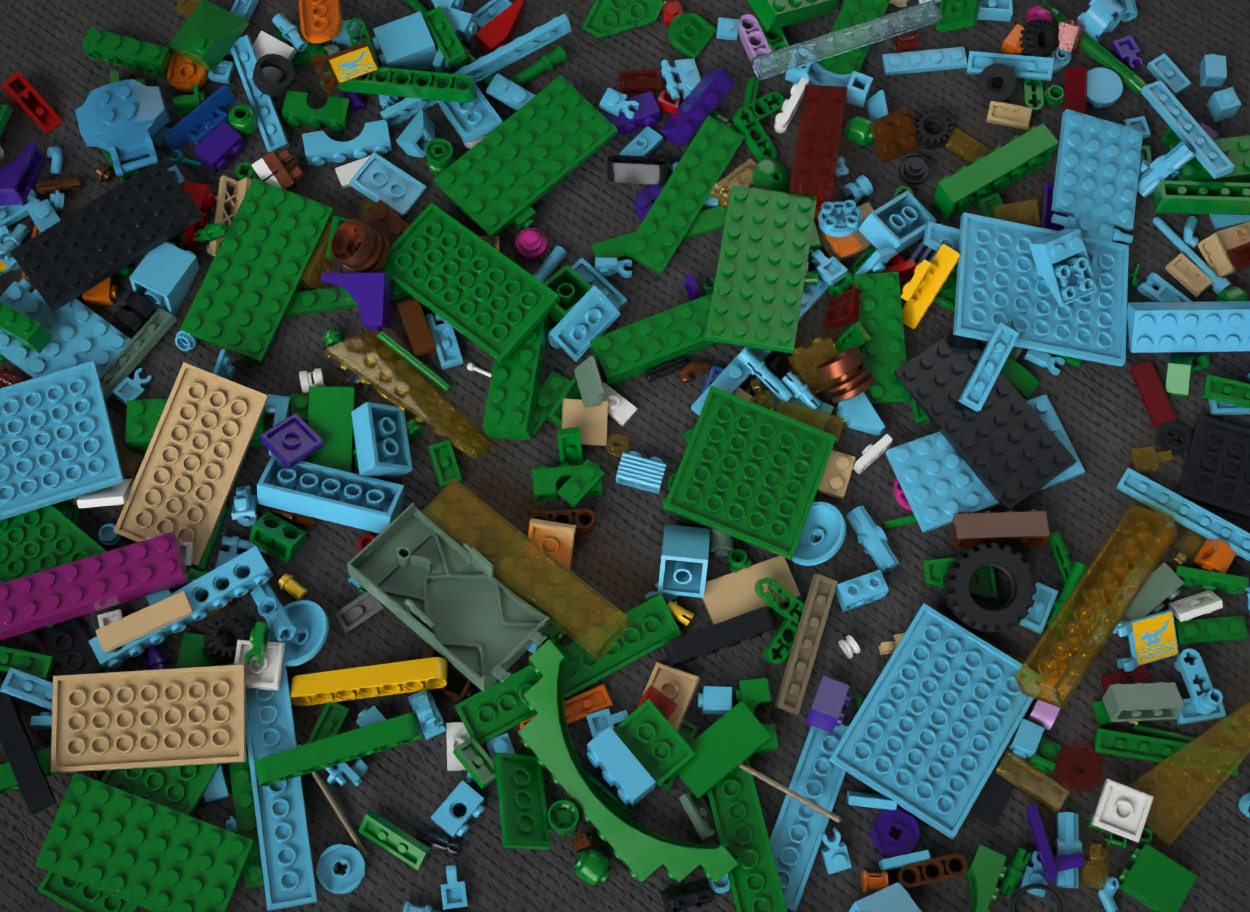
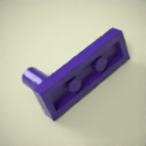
(1050, 864)

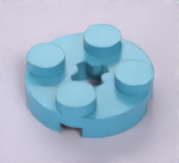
(328, 865)

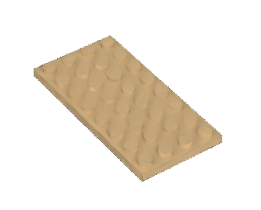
(192, 460)
(148, 719)

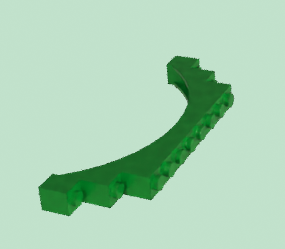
(636, 846)

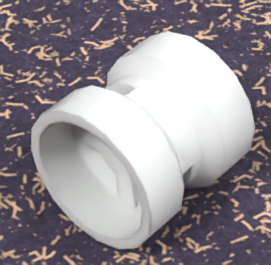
(306, 379)

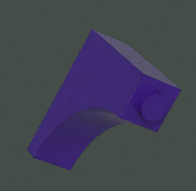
(20, 176)
(370, 293)

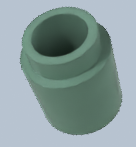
(720, 543)

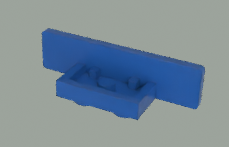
(201, 120)

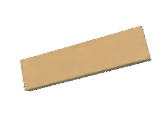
(144, 621)

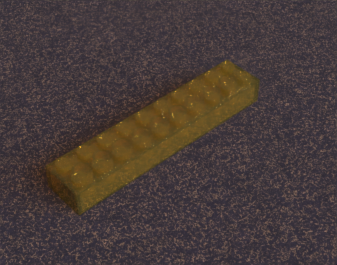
(529, 569)
(1096, 606)

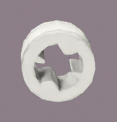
(849, 646)

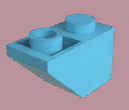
(417, 135)

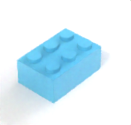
(897, 223)
(381, 441)
(620, 767)

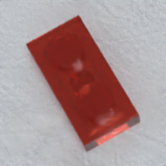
(639, 81)

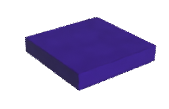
(291, 441)

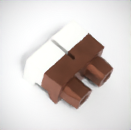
(274, 171)

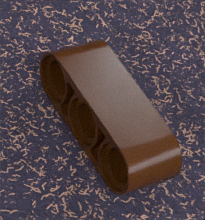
(416, 327)
(573, 517)
(942, 868)

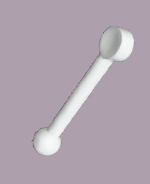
(471, 366)

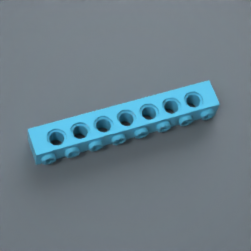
(217, 599)

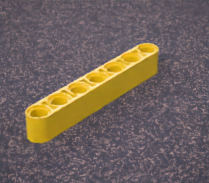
(369, 681)

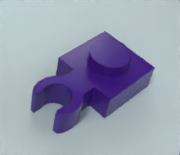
(1127, 49)

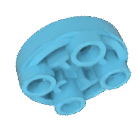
(1103, 87)
(839, 218)

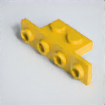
(926, 284)

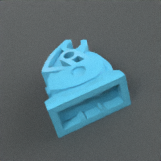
(427, 713)

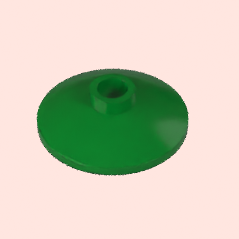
(764, 179)

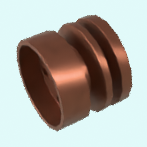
(359, 247)
(846, 375)

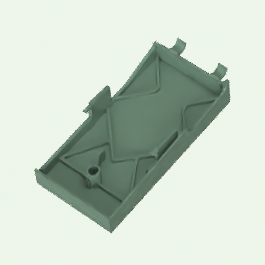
(448, 597)

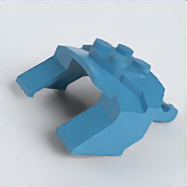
(124, 122)

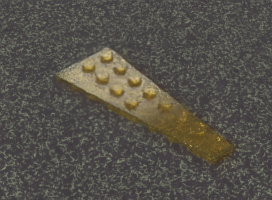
(406, 389)
(1194, 774)

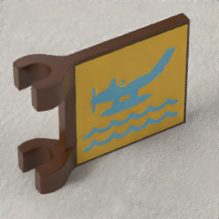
(344, 65)

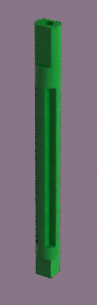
(1101, 55)

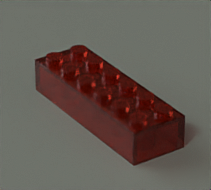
(819, 142)

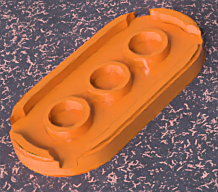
(320, 19)
(185, 74)

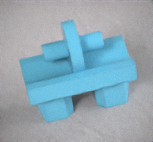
(244, 506)
(354, 773)

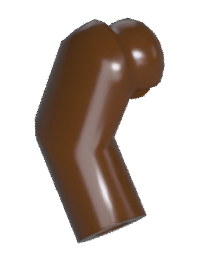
(690, 368)

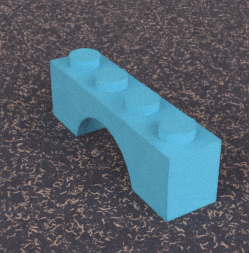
(857, 83)
(322, 149)

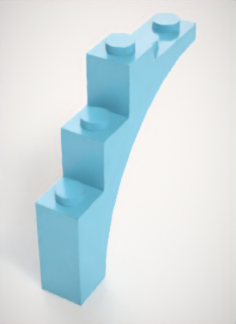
(462, 23)

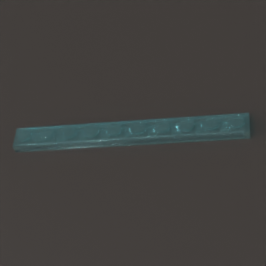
(846, 39)

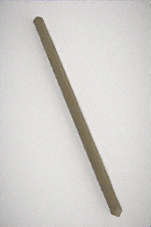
(789, 792)
(340, 814)

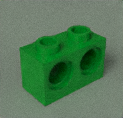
(277, 537)

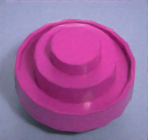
(1038, 13)
(531, 243)

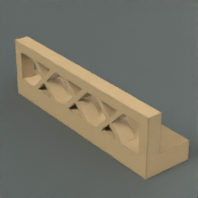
(234, 202)

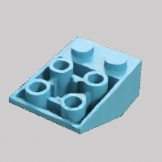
(1064, 265)

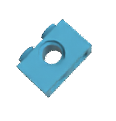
(461, 796)

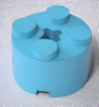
(1101, 18)

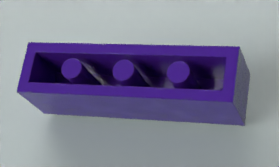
(697, 106)
(646, 115)

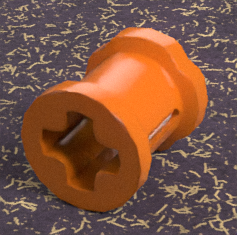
(874, 881)

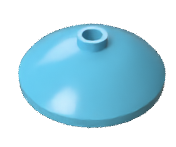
(825, 523)
(310, 624)

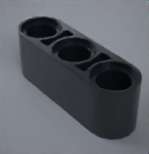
(637, 169)

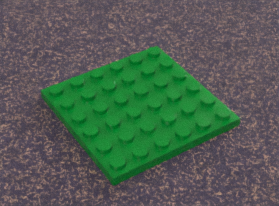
(750, 473)

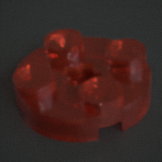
(1091, 768)

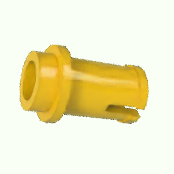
(292, 587)
(677, 612)

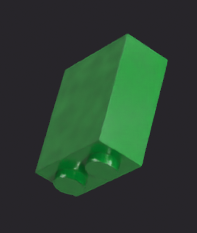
(1156, 880)

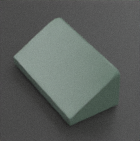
(589, 382)

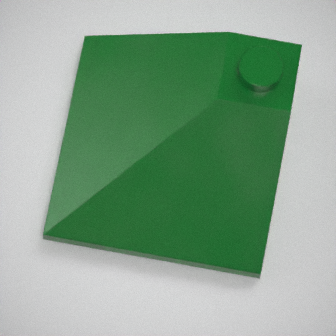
(207, 35)

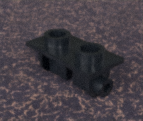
(778, 363)
(697, 895)

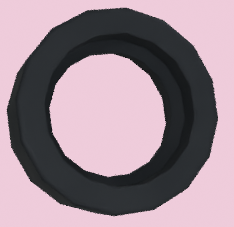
(279, 62)

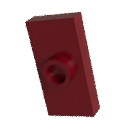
(1139, 675)

